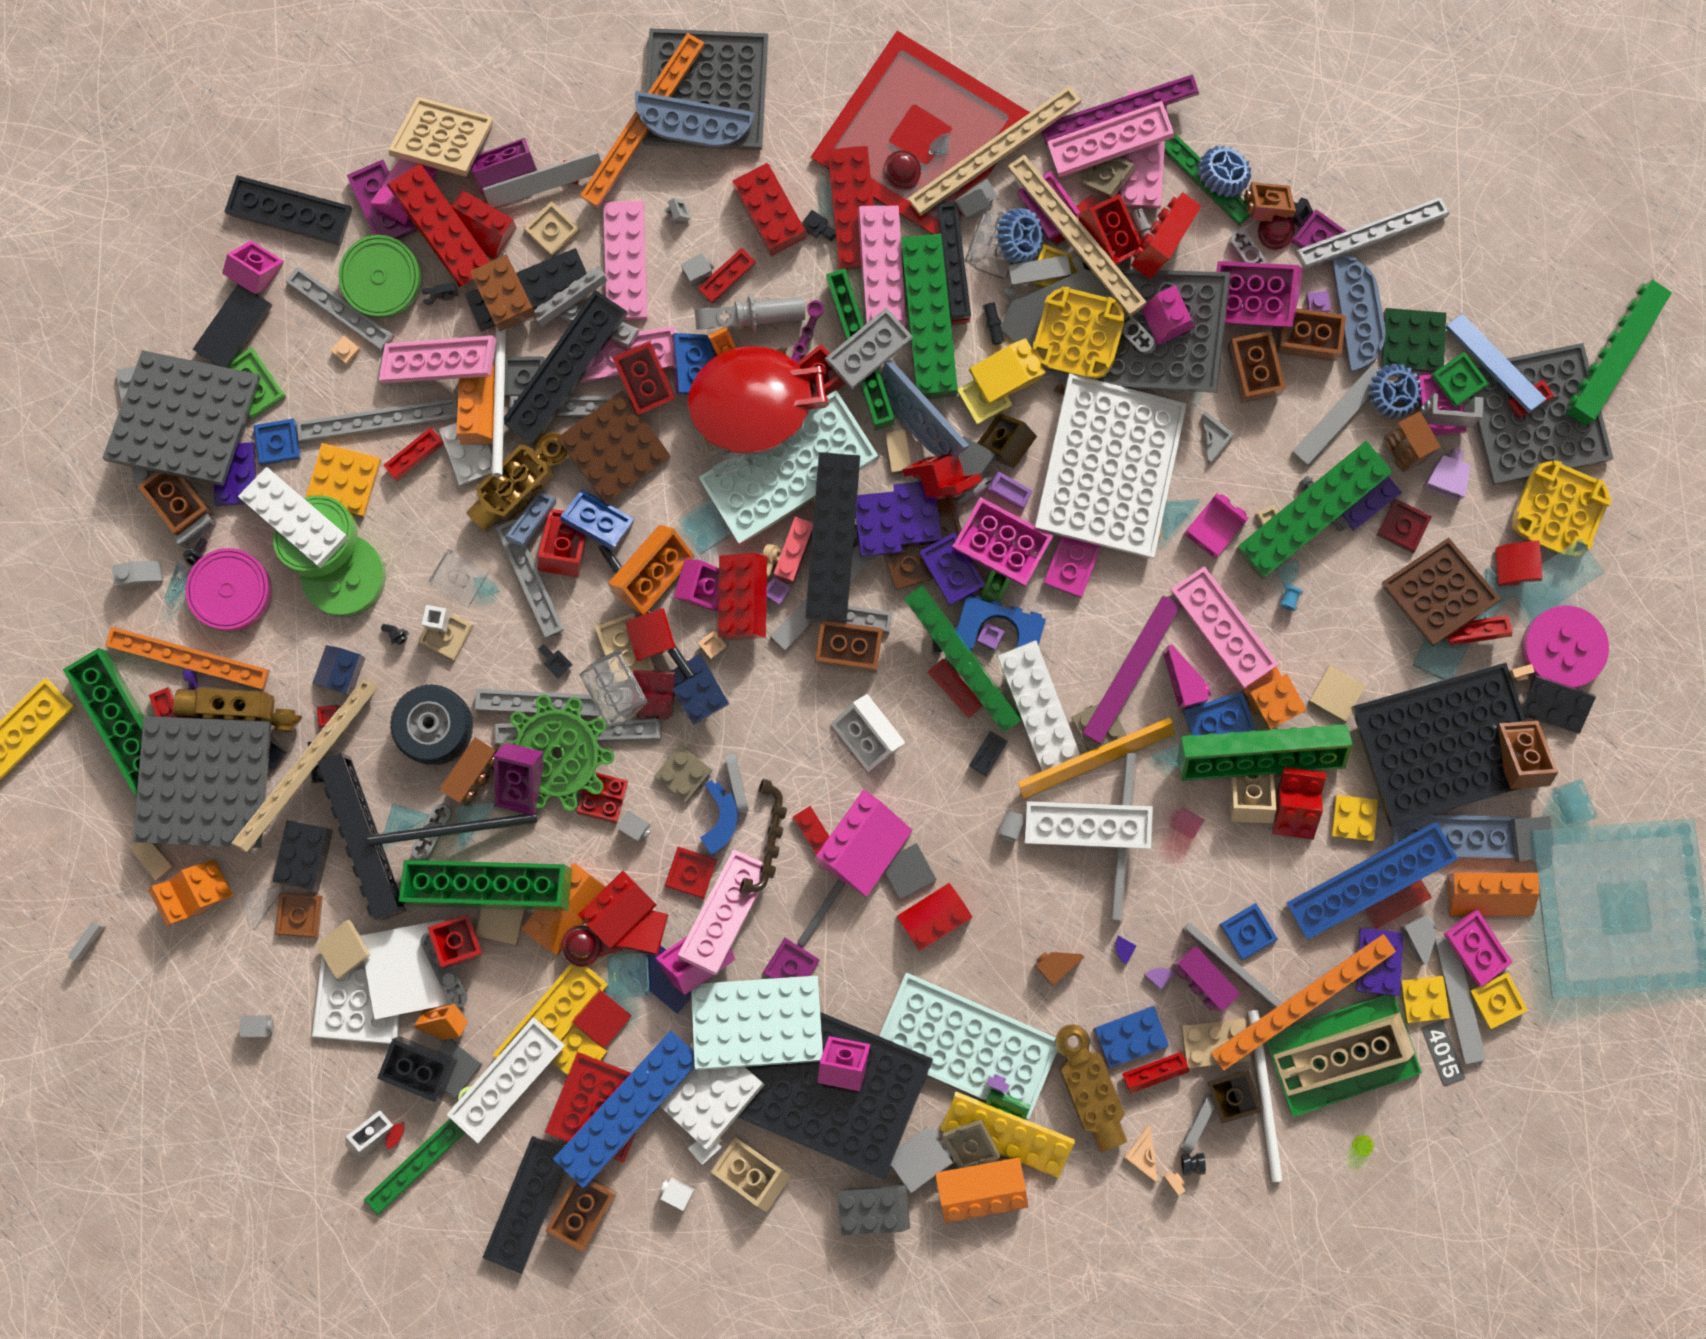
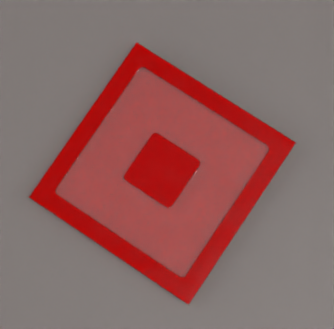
(906, 106)

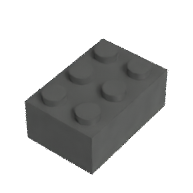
(874, 1210)

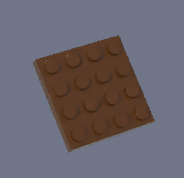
(613, 447)
(908, 567)
(1441, 592)

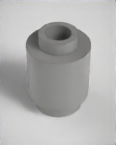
(1010, 827)

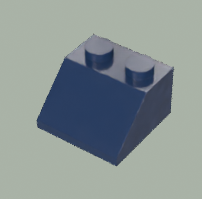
(339, 670)

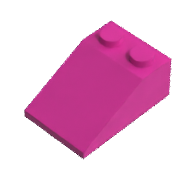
(1186, 682)

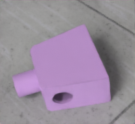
(1449, 476)

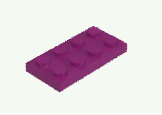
(365, 185)

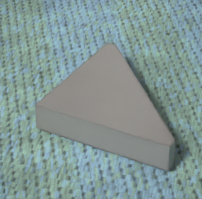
(1215, 436)

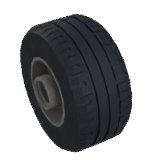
(412, 719)

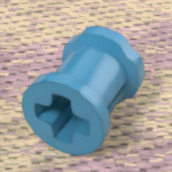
(1290, 598)

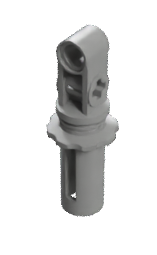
(752, 313)

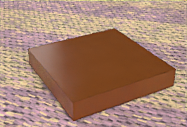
(299, 915)

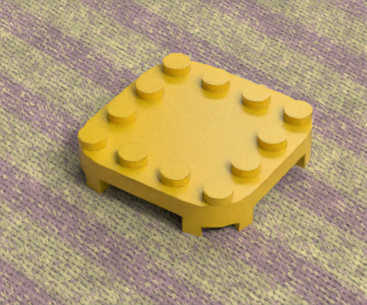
(1079, 333)
(1560, 507)

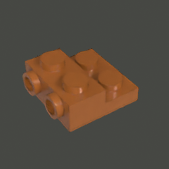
(1269, 200)

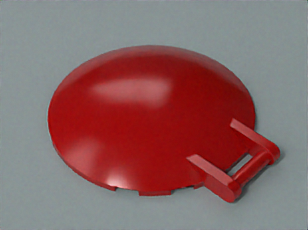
(753, 399)

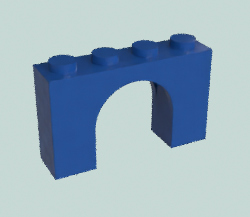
(976, 612)

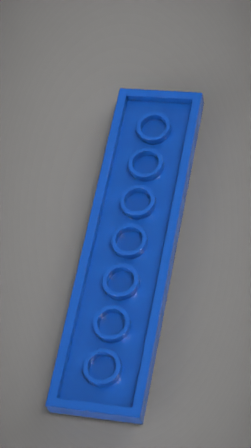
(1372, 880)
(626, 1109)

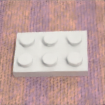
(469, 461)

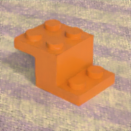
(1274, 698)
(190, 892)

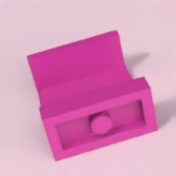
(1216, 525)

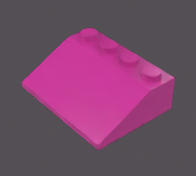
(1262, 293)
(1002, 542)
(863, 843)

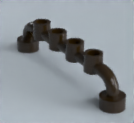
(774, 831)

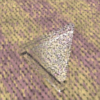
(259, 903)

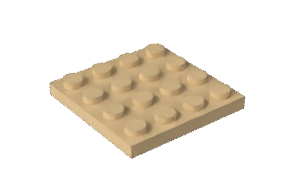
(441, 136)

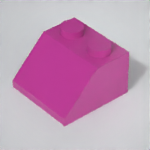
(251, 266)
(1167, 315)
(698, 584)
(843, 1063)

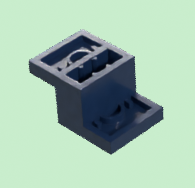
(699, 694)

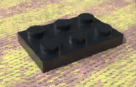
(1557, 704)

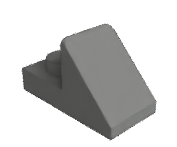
(976, 198)

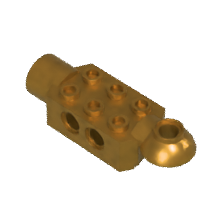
(522, 478)
(209, 703)
(1091, 1089)

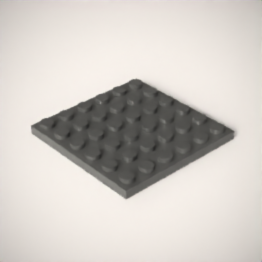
(725, 74)
(1189, 360)
(182, 418)
(1548, 432)
(200, 780)

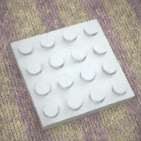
(711, 1101)

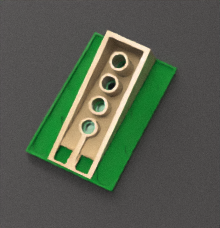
(1324, 1059)

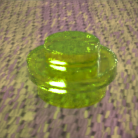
(1363, 1145)

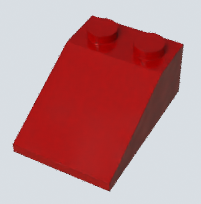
(561, 547)

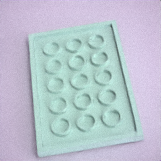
(756, 1023)

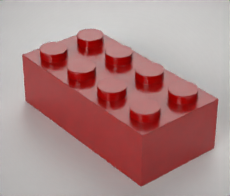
(769, 209)
(1165, 235)
(742, 596)

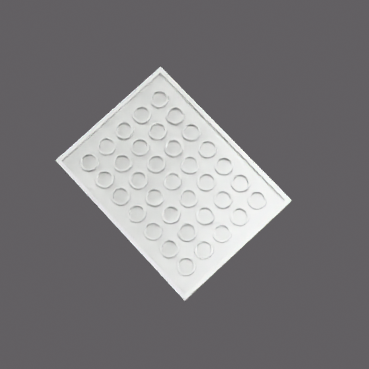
(1110, 466)

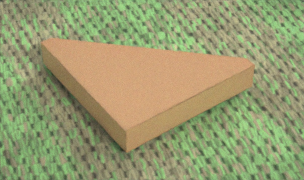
(1142, 1154)

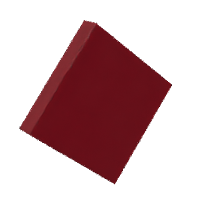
(1404, 525)

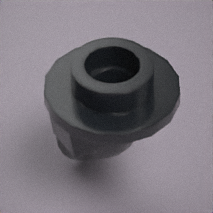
(193, 555)
(397, 635)

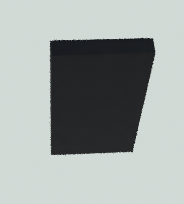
(232, 327)

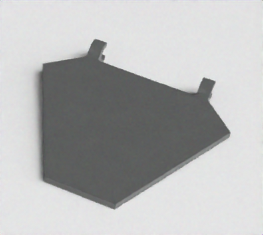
(1025, 313)

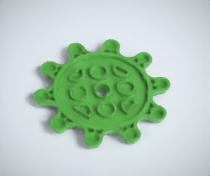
(579, 748)

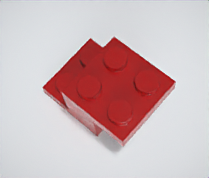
(942, 476)
(1299, 803)

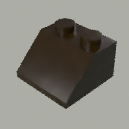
(1007, 439)
(1235, 1096)

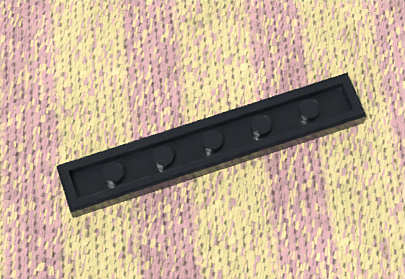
(954, 261)

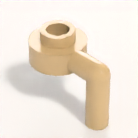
(773, 554)

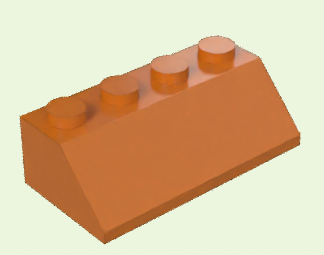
(476, 410)
(651, 569)
(1493, 893)
(549, 926)
(982, 1190)

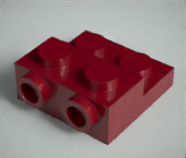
(658, 691)

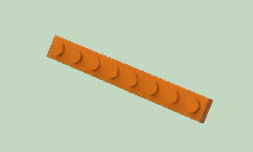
(187, 658)

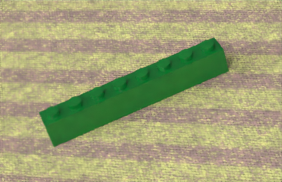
(850, 323)
(1618, 352)
(962, 658)

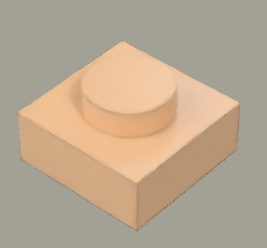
(345, 350)
(712, 645)
(1521, 673)
(1175, 1182)

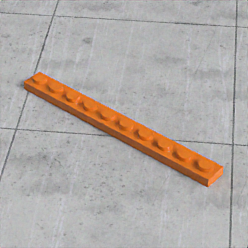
(635, 130)
(1302, 1002)

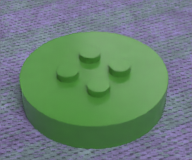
(380, 276)
(301, 564)
(352, 586)

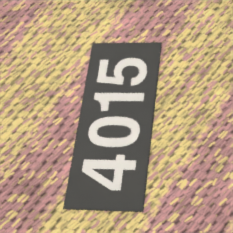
(1443, 1053)

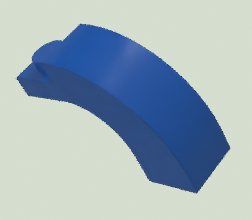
(723, 832)

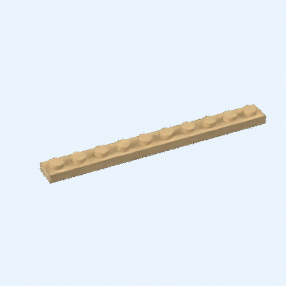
(994, 150)
(1077, 235)
(301, 769)

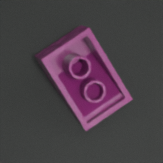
(517, 778)

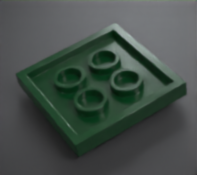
(1414, 339)

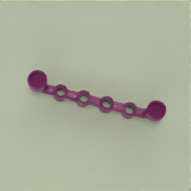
(815, 310)

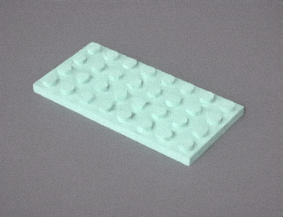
(786, 475)
(969, 1041)

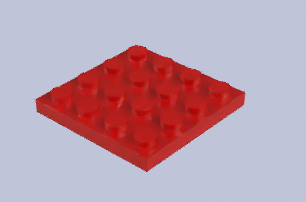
(582, 1094)

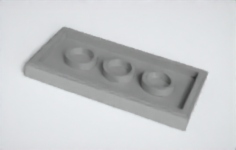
(869, 348)

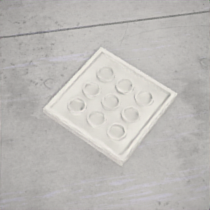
(401, 974)
(346, 1009)

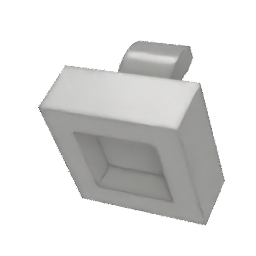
(679, 210)

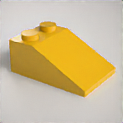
(1007, 371)

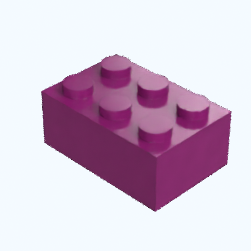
(1205, 979)

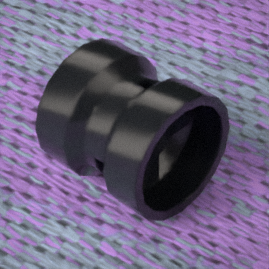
(1193, 1164)

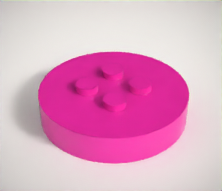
(228, 590)
(1566, 645)

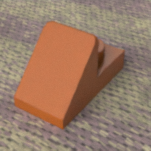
(721, 341)

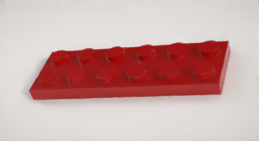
(850, 189)
(438, 223)

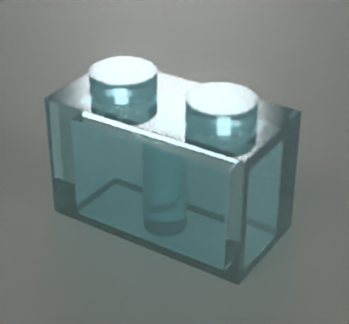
(1574, 803)

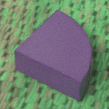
(1159, 976)

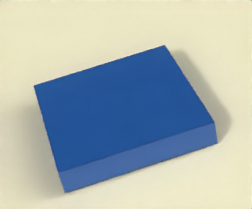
(277, 442)
(1248, 931)

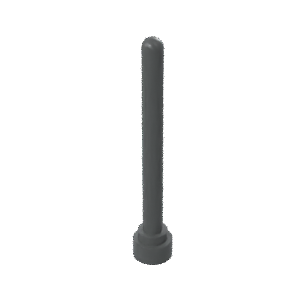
(820, 913)

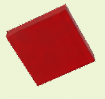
(691, 872)
(601, 1018)

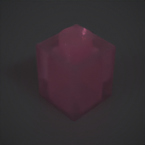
(1186, 822)

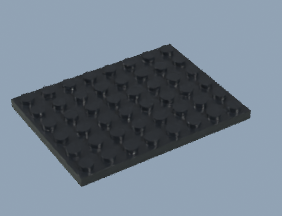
(1439, 742)
(839, 1122)

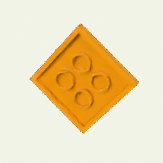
(345, 477)

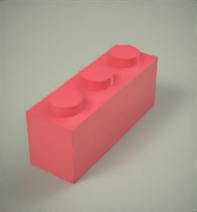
(794, 550)

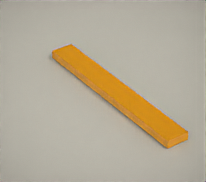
(1096, 757)

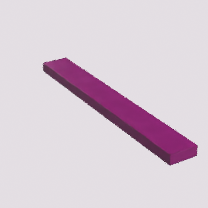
(1167, 93)
(1131, 669)

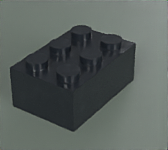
(302, 855)
(417, 1069)

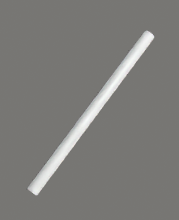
(498, 416)
(1265, 1098)

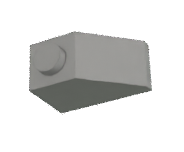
(136, 574)
(1421, 937)
(368, 1135)

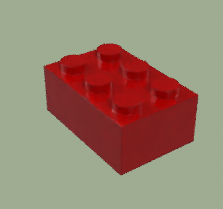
(1112, 228)
(644, 377)

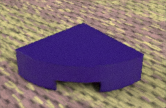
(191, 677)
(1124, 949)

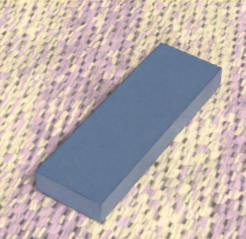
(530, 520)

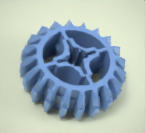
(1220, 176)
(1017, 240)
(1404, 381)

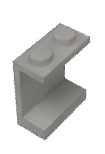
(1472, 413)
(921, 1159)

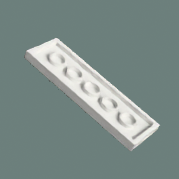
(293, 517)
(1038, 705)
(1089, 825)
(506, 1080)

